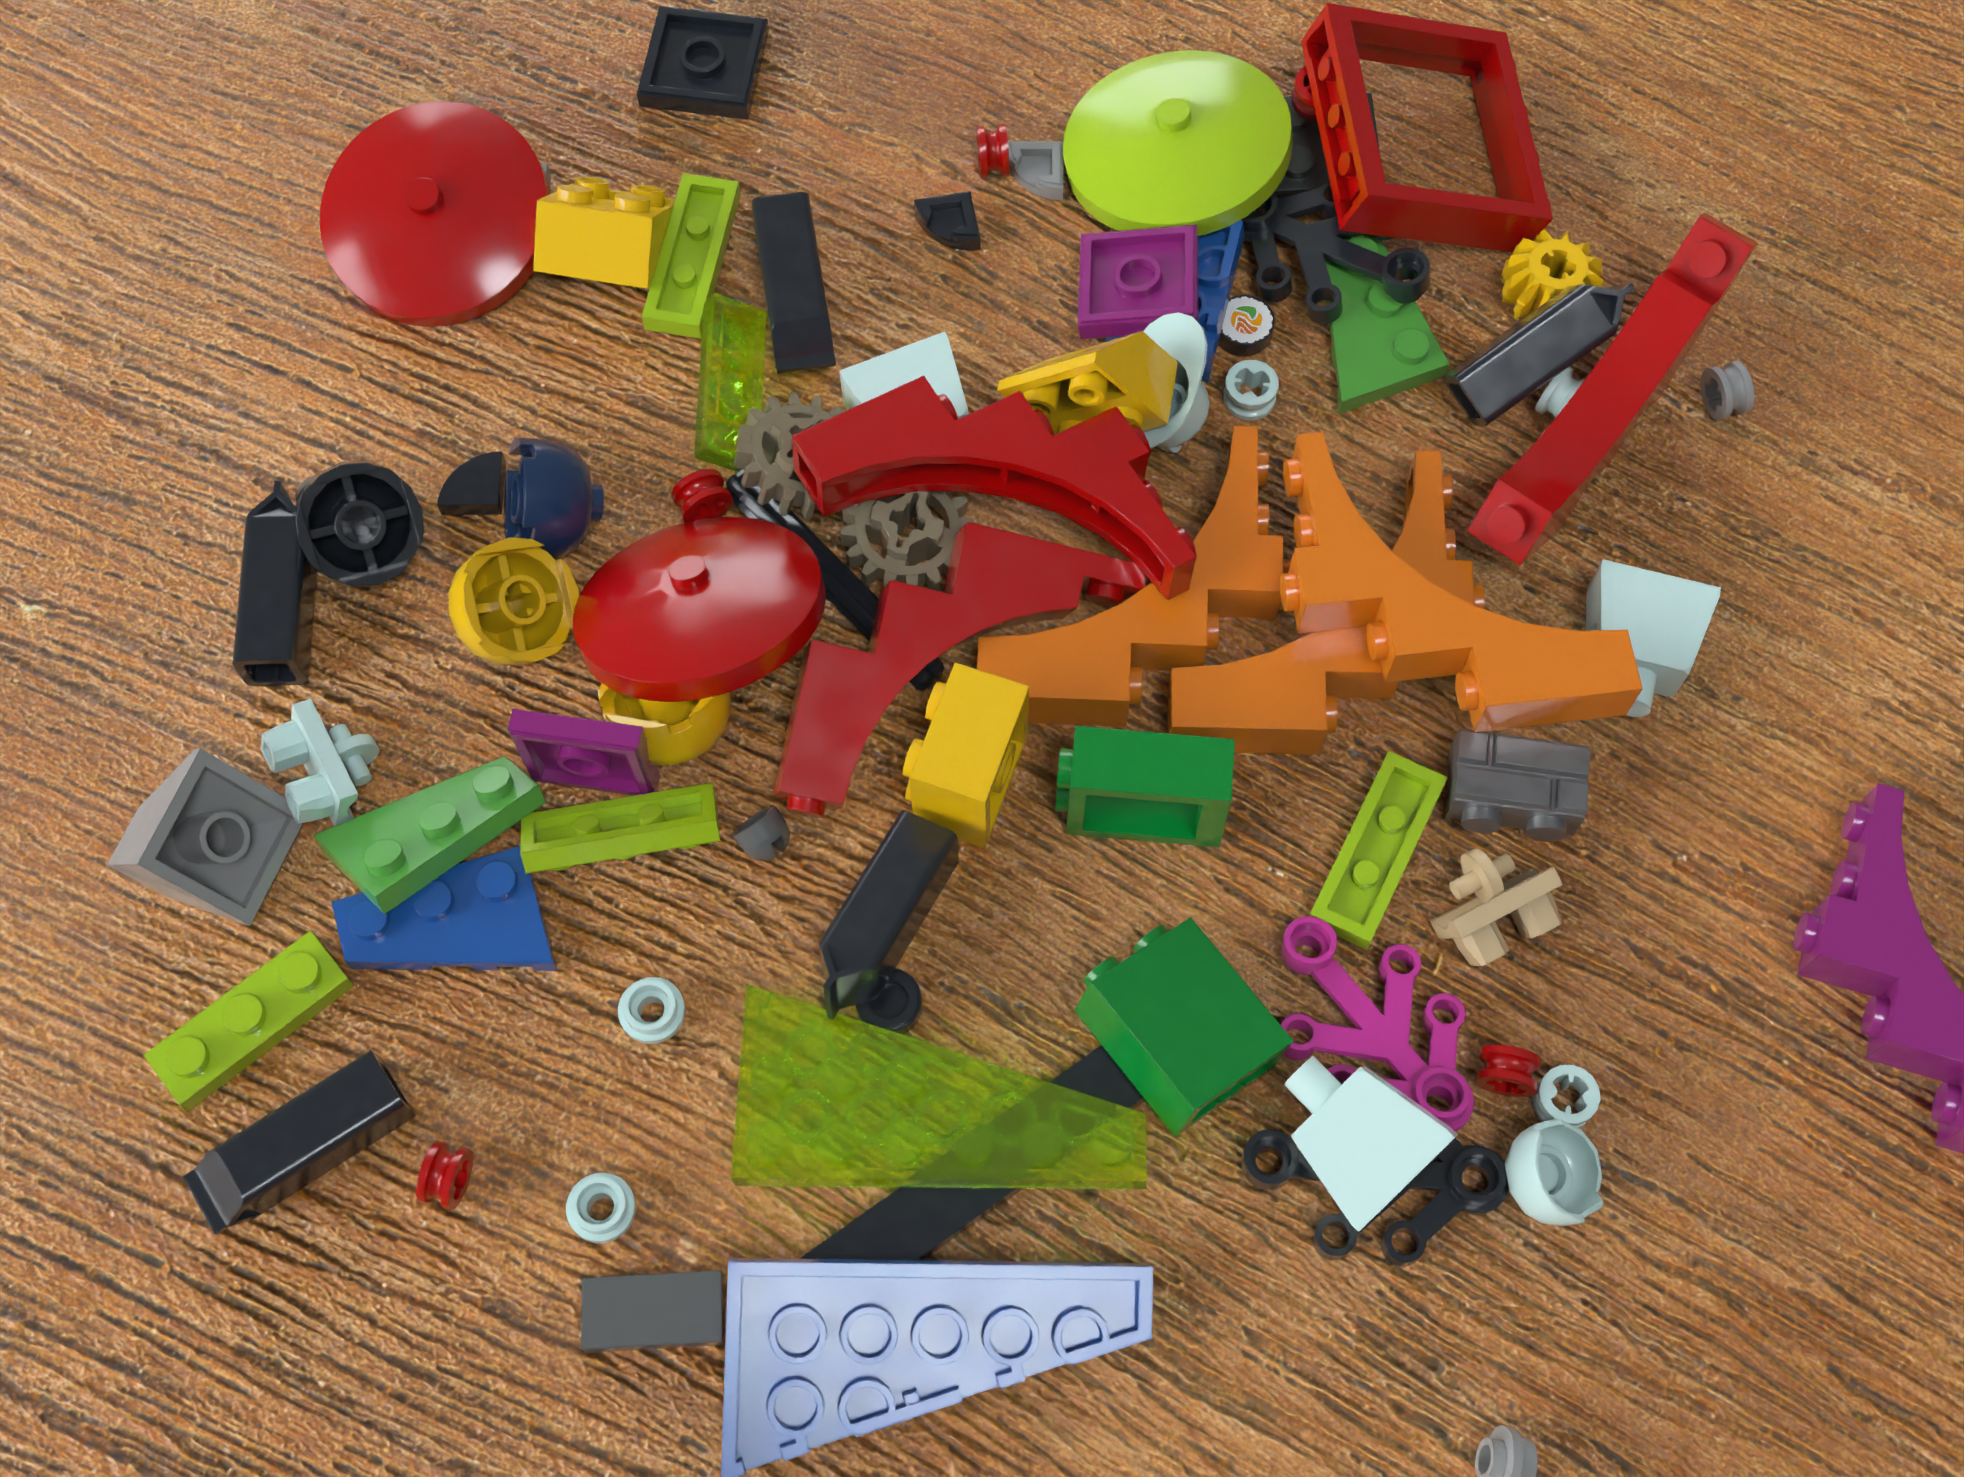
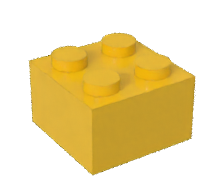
(968, 752)

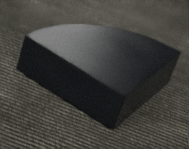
(950, 220)
(475, 487)

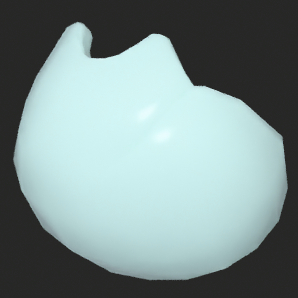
(1554, 1173)

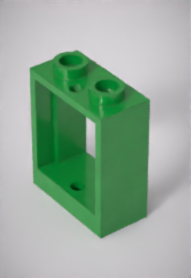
(1146, 786)

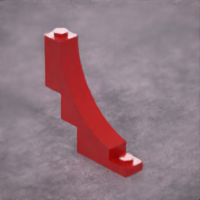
(1583, 439)
(989, 585)

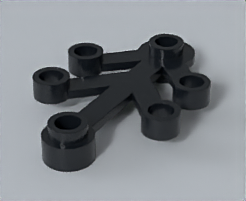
(1320, 242)
(1436, 1176)

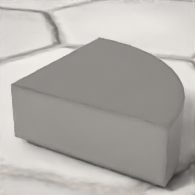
(1038, 167)

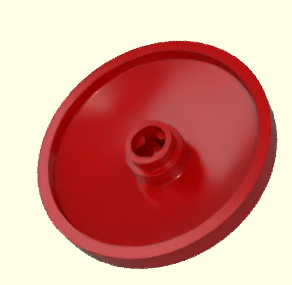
(433, 213)
(699, 609)

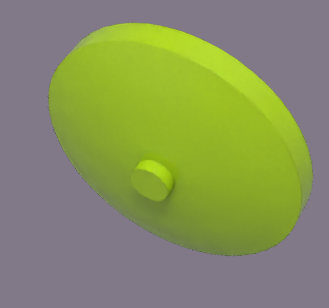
(1178, 142)

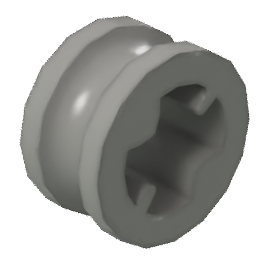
(1727, 390)

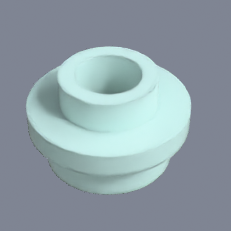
(641, 994)
(590, 1190)

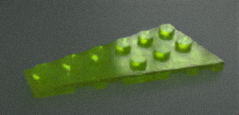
(888, 1110)

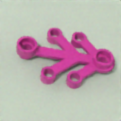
(1377, 1034)

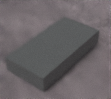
(652, 1311)

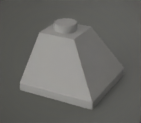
(209, 838)

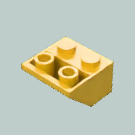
(601, 232)
(1086, 382)

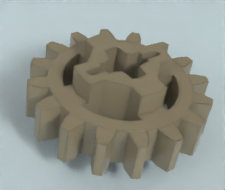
(775, 466)
(888, 520)

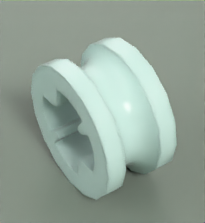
(1252, 374)
(1558, 393)
(1581, 1081)

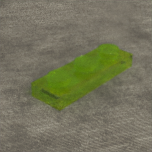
(728, 376)

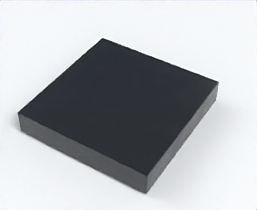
(703, 62)

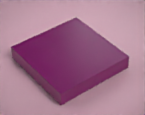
(1136, 279)
(584, 752)

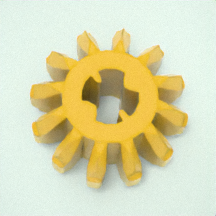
(1546, 268)

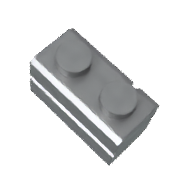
(1517, 784)

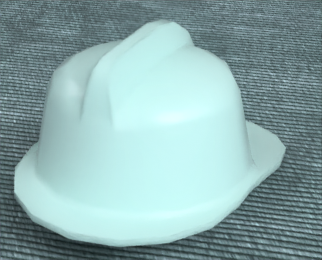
(1185, 342)

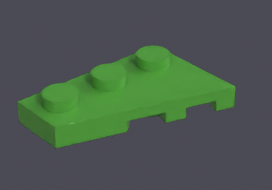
(1377, 341)
(429, 832)

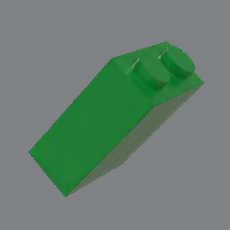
(1181, 1024)

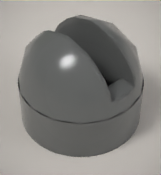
(762, 832)

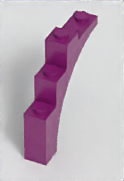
(1875, 944)

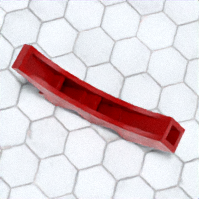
(1007, 449)

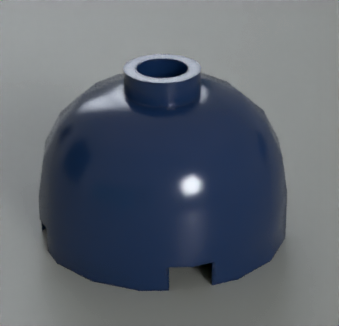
(550, 496)

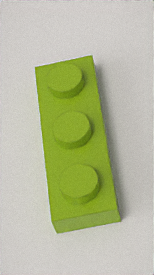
(691, 255)
(619, 828)
(1378, 849)
(248, 1021)

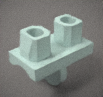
(328, 787)

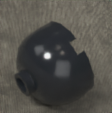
(359, 523)

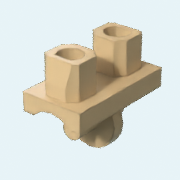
(1523, 896)

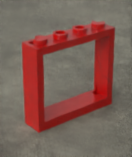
(1350, 144)

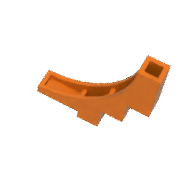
(1095, 666)
(1503, 667)
(1290, 695)

